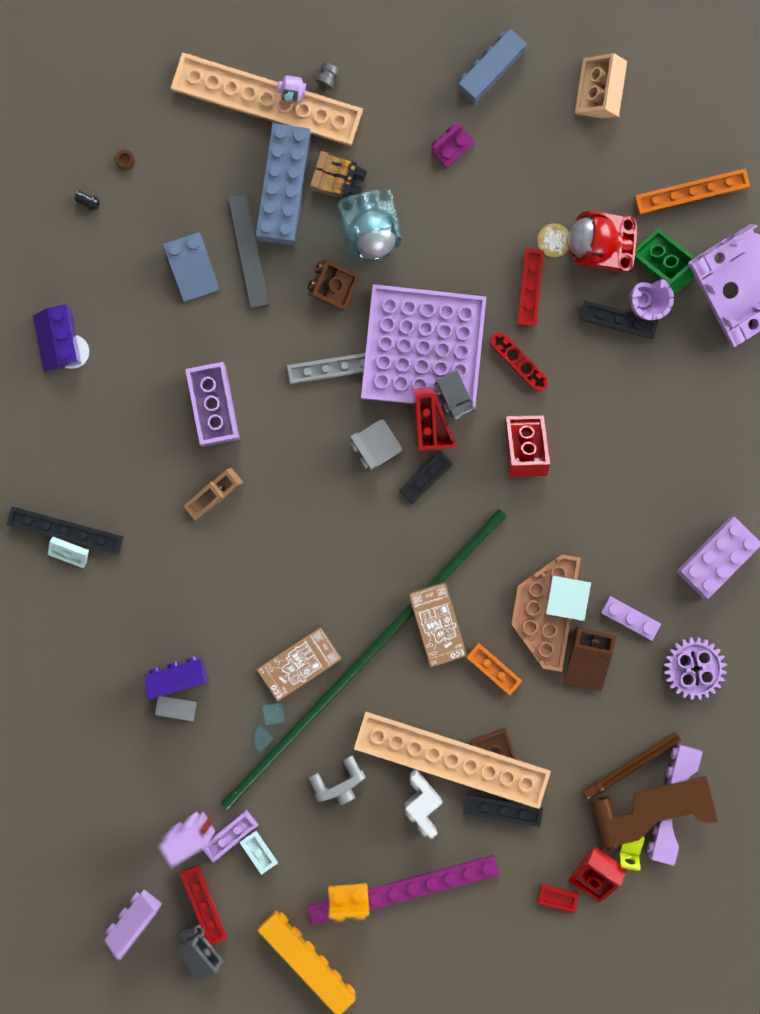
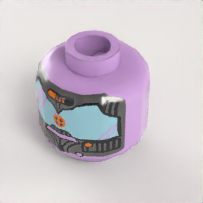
(291, 89)

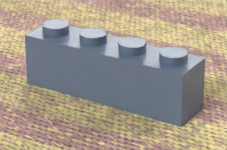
(491, 66)

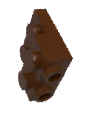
(333, 284)

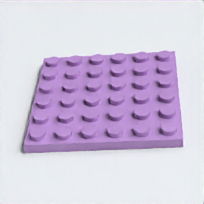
(419, 339)

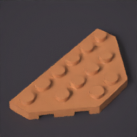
(544, 633)

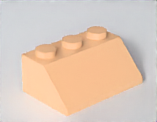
(601, 86)

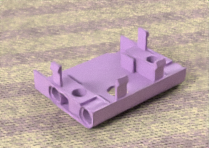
(737, 264)

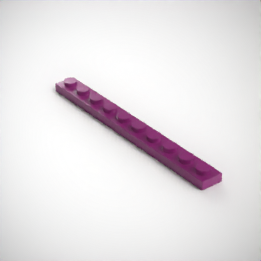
(417, 886)

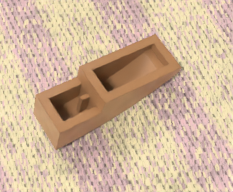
(213, 493)

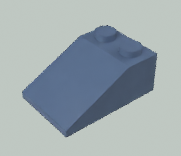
(191, 267)

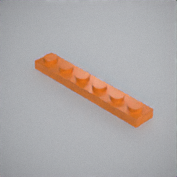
(692, 191)

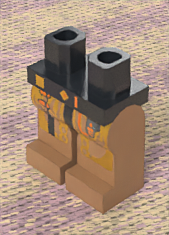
(337, 176)

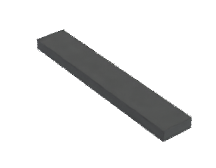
(248, 251)

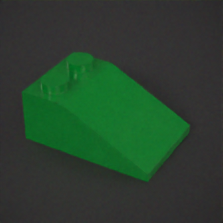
(665, 260)

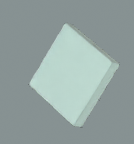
(568, 598)

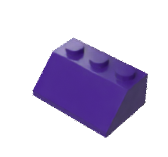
(57, 337)
(175, 677)

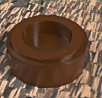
(125, 159)

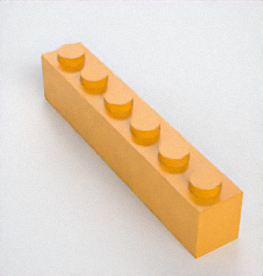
(307, 962)

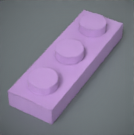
(630, 618)

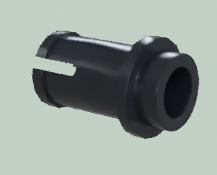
(87, 200)

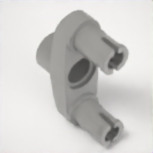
(341, 791)

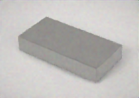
(176, 708)

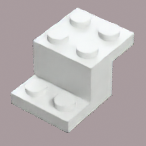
(422, 804)

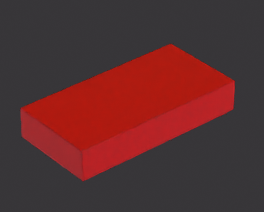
(557, 898)

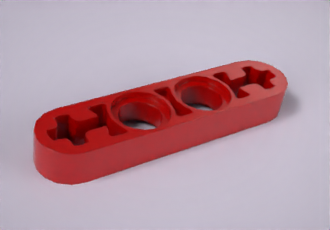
(516, 364)

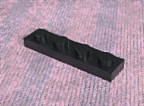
(618, 320)
(502, 810)

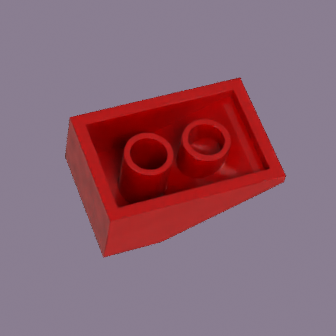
(527, 446)

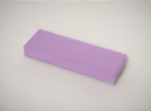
(230, 835)

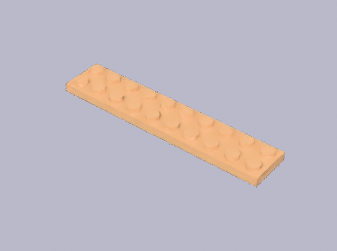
(260, 99)
(452, 760)

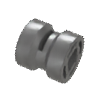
(327, 75)

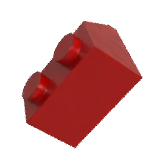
(598, 875)

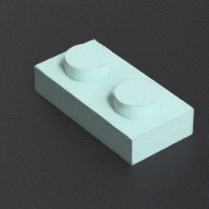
(68, 552)
(258, 852)

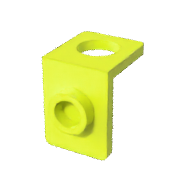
(631, 851)

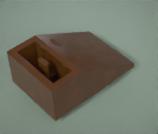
(589, 658)

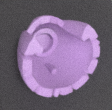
(651, 300)

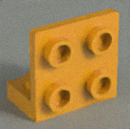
(348, 901)

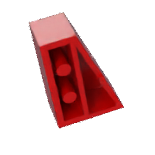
(430, 424)

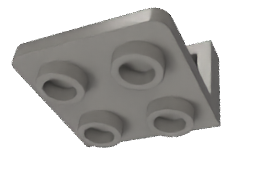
(375, 444)

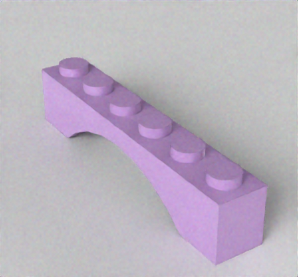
(683, 765)

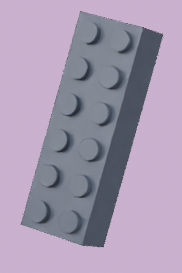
(283, 184)

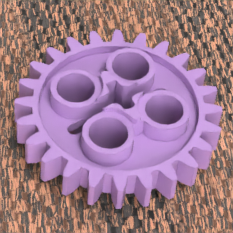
(711, 665)

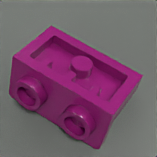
(452, 145)

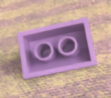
(131, 922)

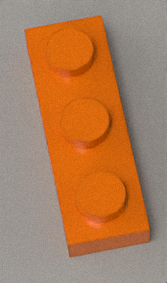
(494, 669)

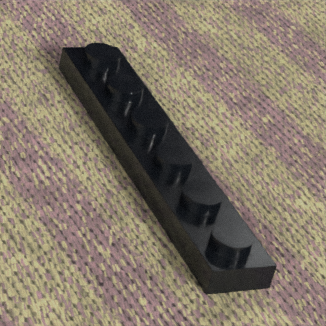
(65, 530)

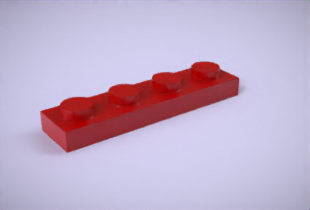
(530, 287)
(203, 905)

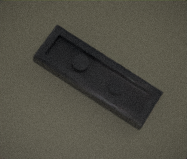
(426, 477)

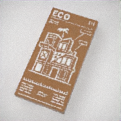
(437, 624)
(299, 664)

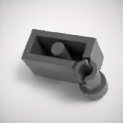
(454, 396)
(197, 953)

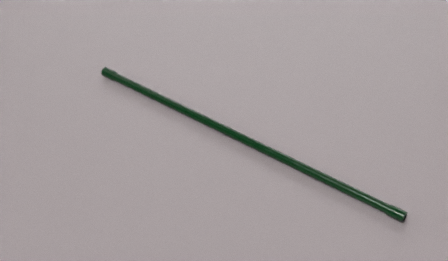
(230, 800)

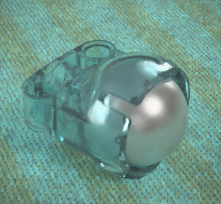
(371, 224)

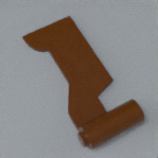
(653, 806)

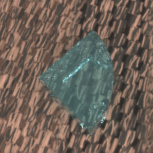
(262, 738)

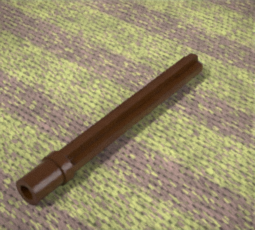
(631, 766)

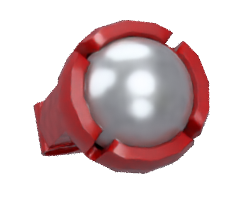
(603, 242)

